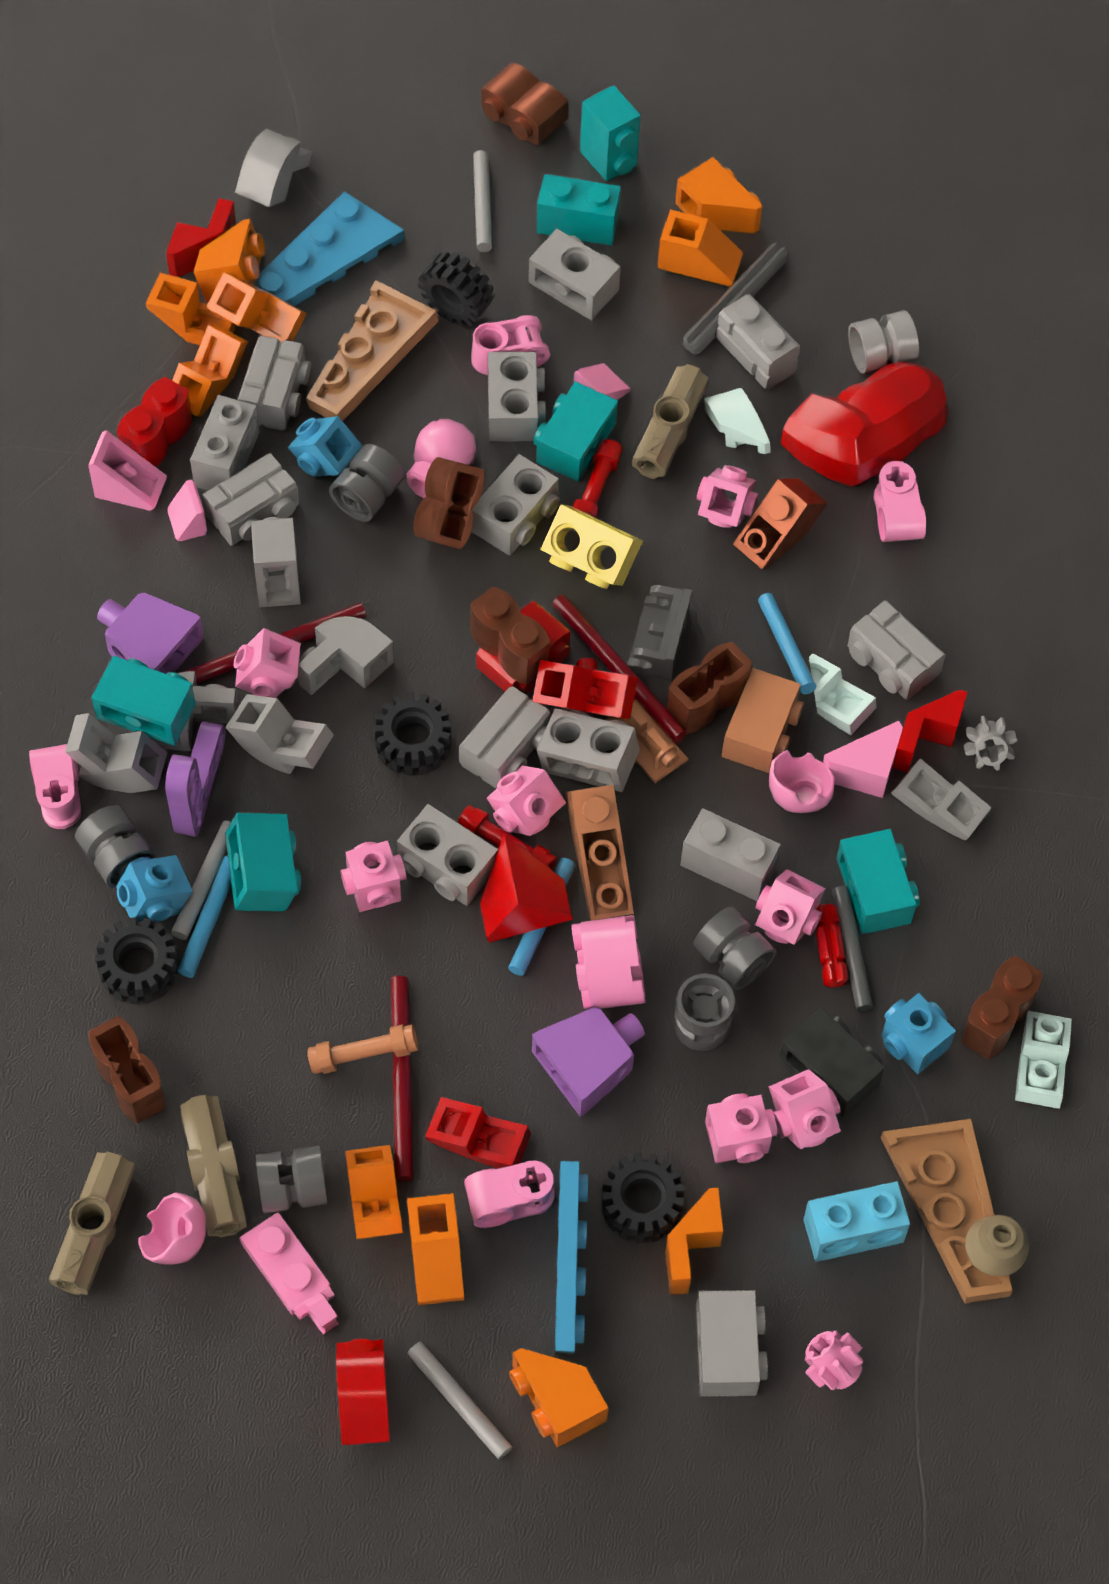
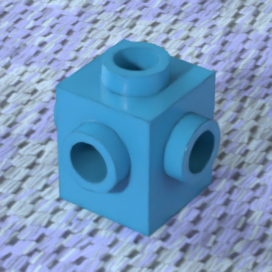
(324, 446)
(153, 888)
(917, 1032)

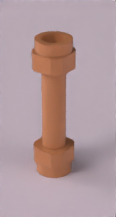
(325, 1057)

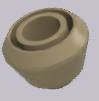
(997, 1245)

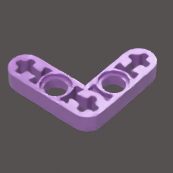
(192, 778)

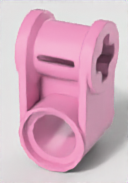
(508, 337)
(899, 504)
(56, 785)
(504, 1193)

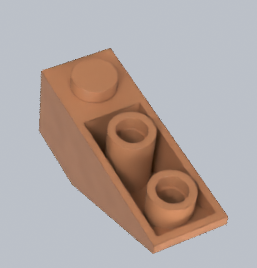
(600, 851)

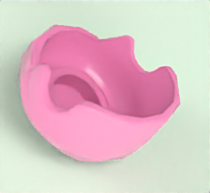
(445, 440)
(800, 783)
(176, 1230)

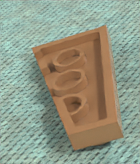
(376, 343)
(950, 1193)

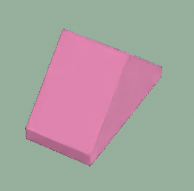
(124, 475)
(866, 761)

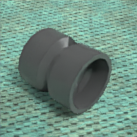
(367, 482)
(111, 842)
(729, 942)
(704, 1012)
(307, 1175)

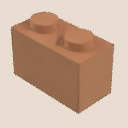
(761, 720)

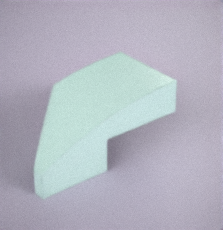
(737, 418)
(837, 699)

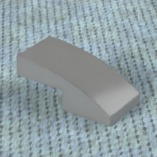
(939, 802)

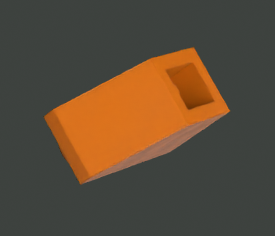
(718, 196)
(698, 249)
(233, 252)
(435, 1249)
(561, 1393)

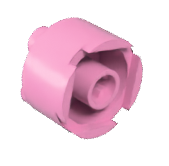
(609, 962)

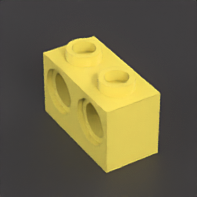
(594, 538)

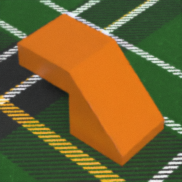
(179, 307)
(255, 309)
(212, 368)
(373, 1191)
(697, 1229)

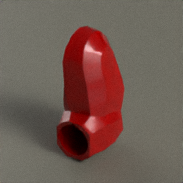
(867, 423)

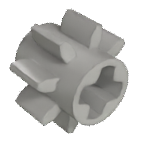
(990, 755)

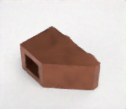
(780, 521)

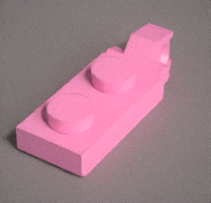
(291, 1271)

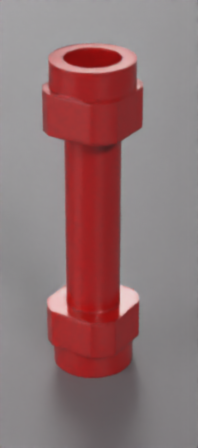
(605, 459)
(478, 823)

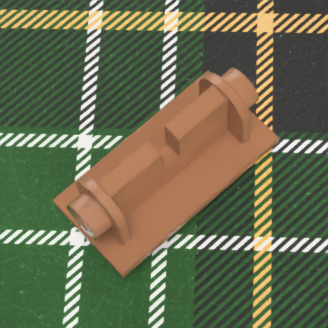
(657, 751)

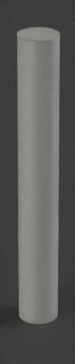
(482, 201)
(201, 885)
(459, 1400)

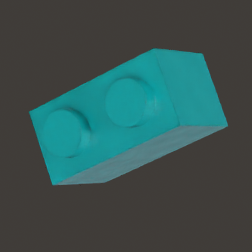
(610, 133)
(578, 209)
(575, 430)
(144, 699)
(262, 862)
(877, 881)

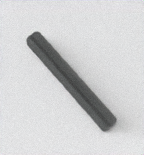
(749, 283)

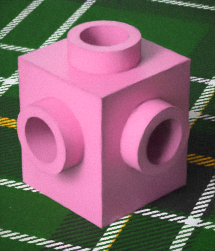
(717, 506)
(267, 664)
(525, 801)
(373, 875)
(789, 908)
(805, 1109)
(740, 1128)

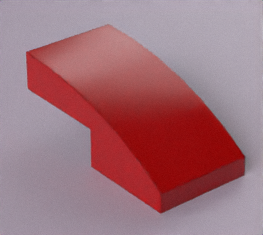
(476, 1136)

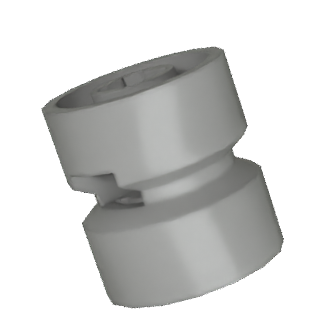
(889, 340)

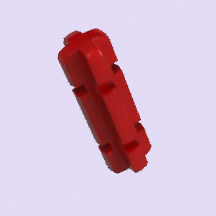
(831, 947)

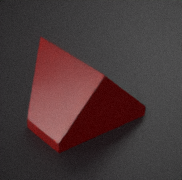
(521, 894)

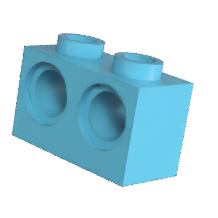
(856, 1221)

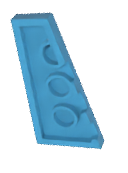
(327, 248)
(570, 1278)

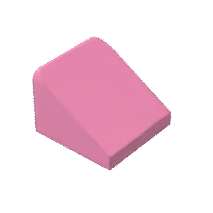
(603, 380)
(187, 513)

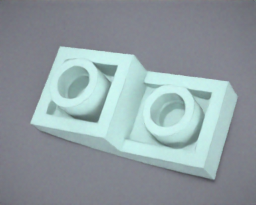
(1043, 1059)

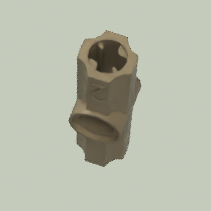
(664, 437)
(213, 1166)
(84, 1248)

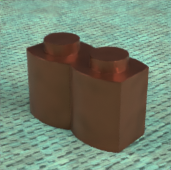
(524, 104)
(451, 494)
(508, 634)
(709, 687)
(1001, 1007)
(127, 1069)

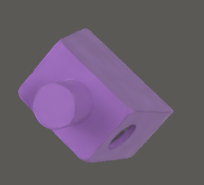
(151, 631)
(587, 1055)

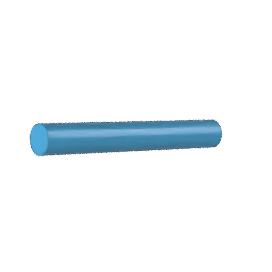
(787, 643)
(206, 921)
(531, 939)

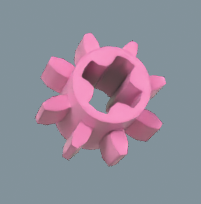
(833, 1360)

